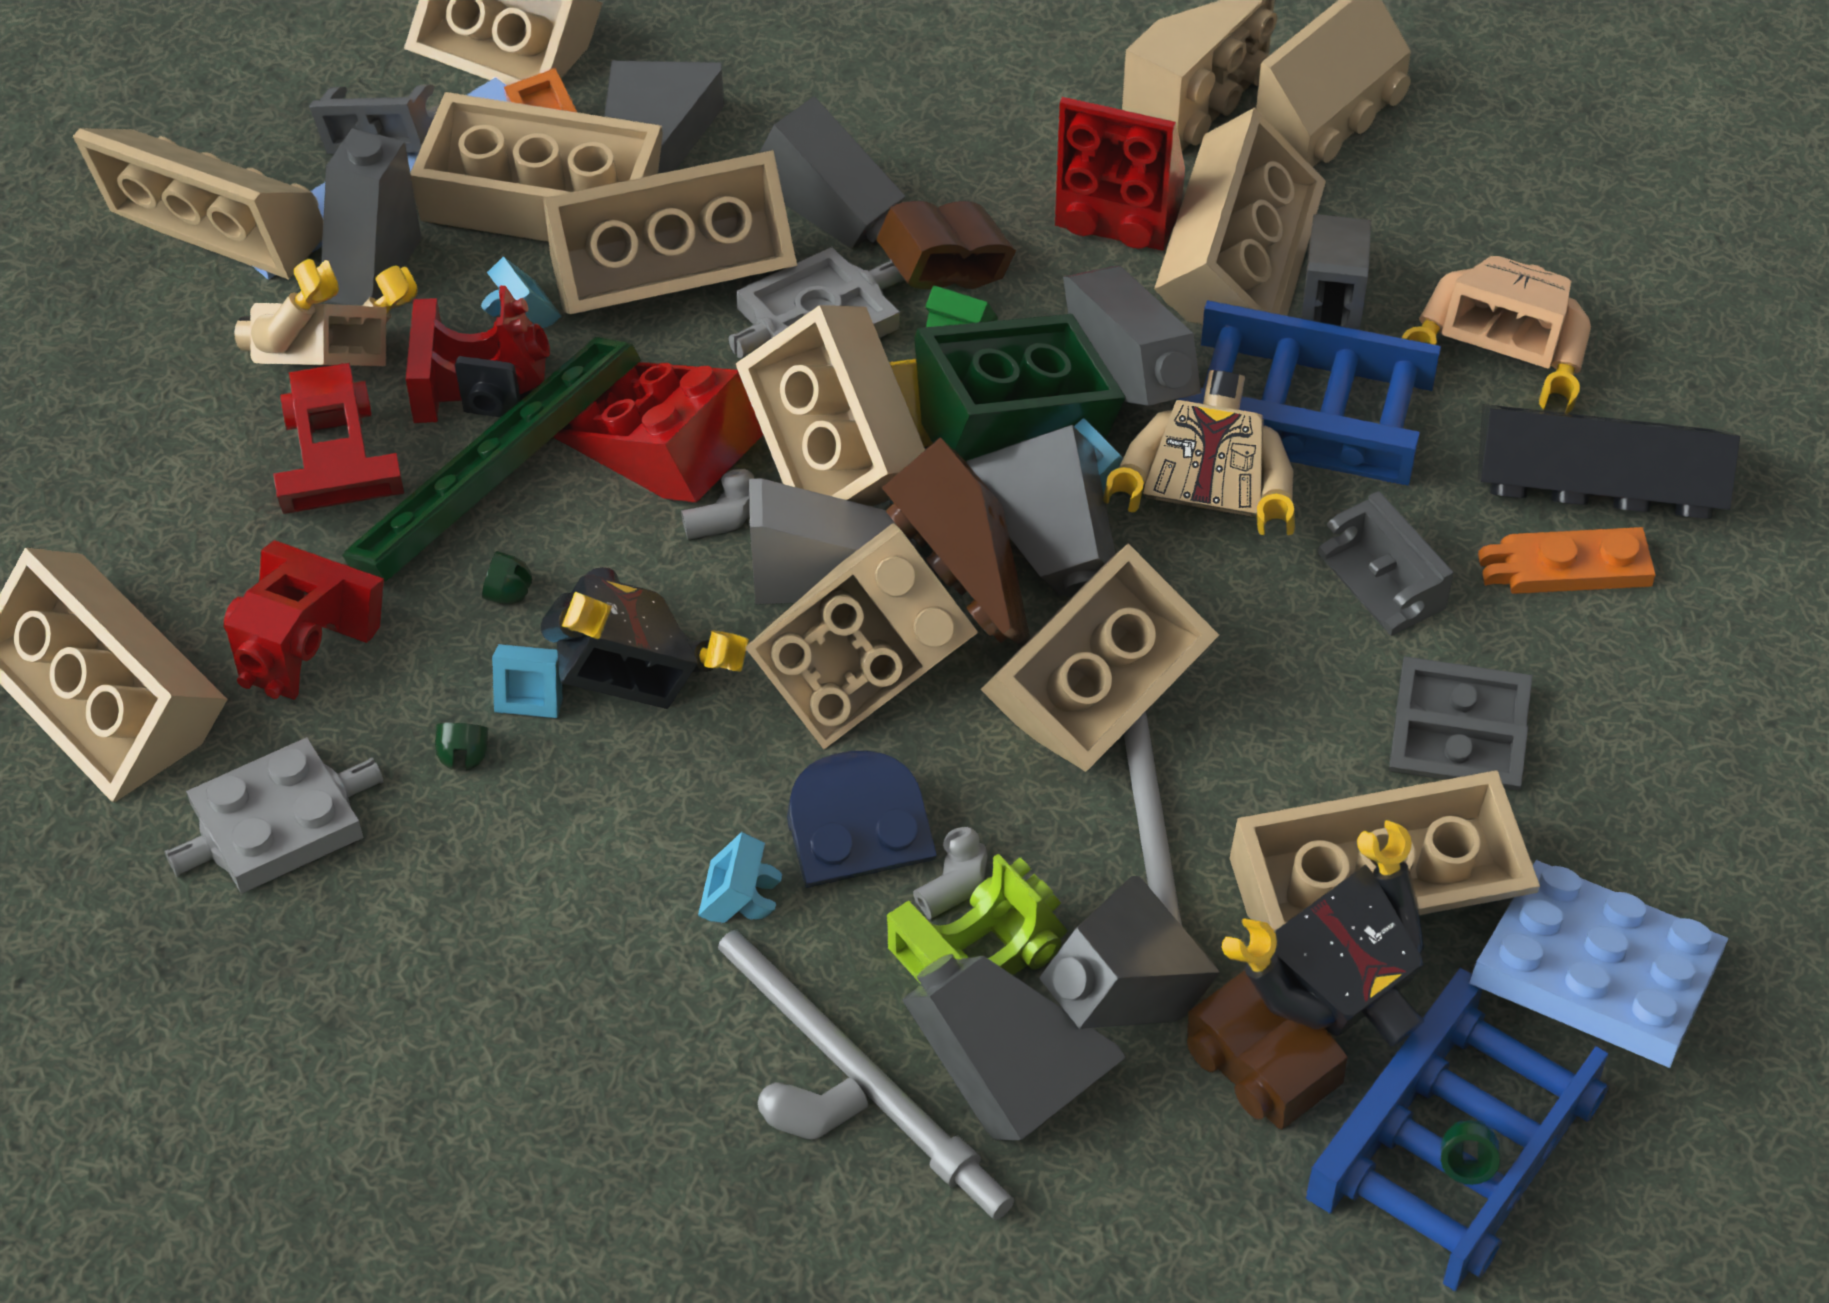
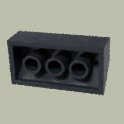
(1607, 458)

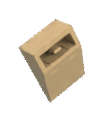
(1198, 64)
(860, 636)

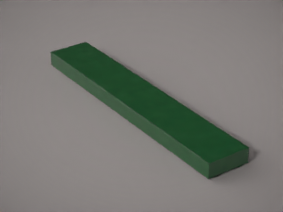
(491, 458)

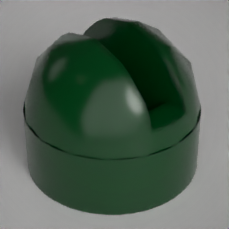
(506, 579)
(461, 736)
(1470, 1171)

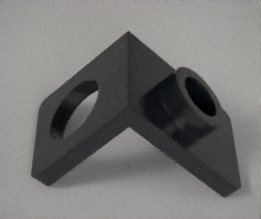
(487, 386)

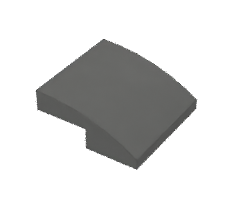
(1460, 721)

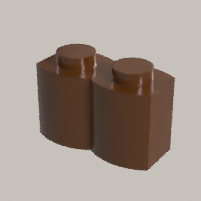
(945, 244)
(1272, 1061)

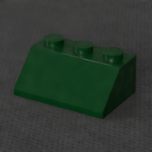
(1011, 382)

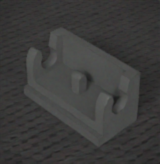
(390, 117)
(1387, 564)

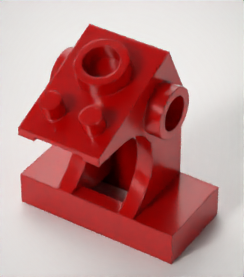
(435, 349)
(333, 469)
(281, 626)

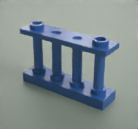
(1326, 436)
(1422, 1070)

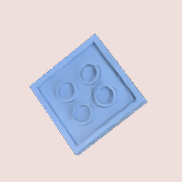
(1601, 963)

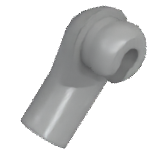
(726, 514)
(961, 875)
(809, 1113)

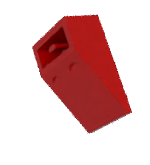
(1118, 174)
(668, 428)

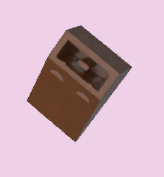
(955, 513)

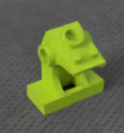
(1005, 904)

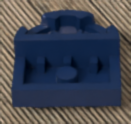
(857, 818)

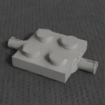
(815, 281)
(274, 815)

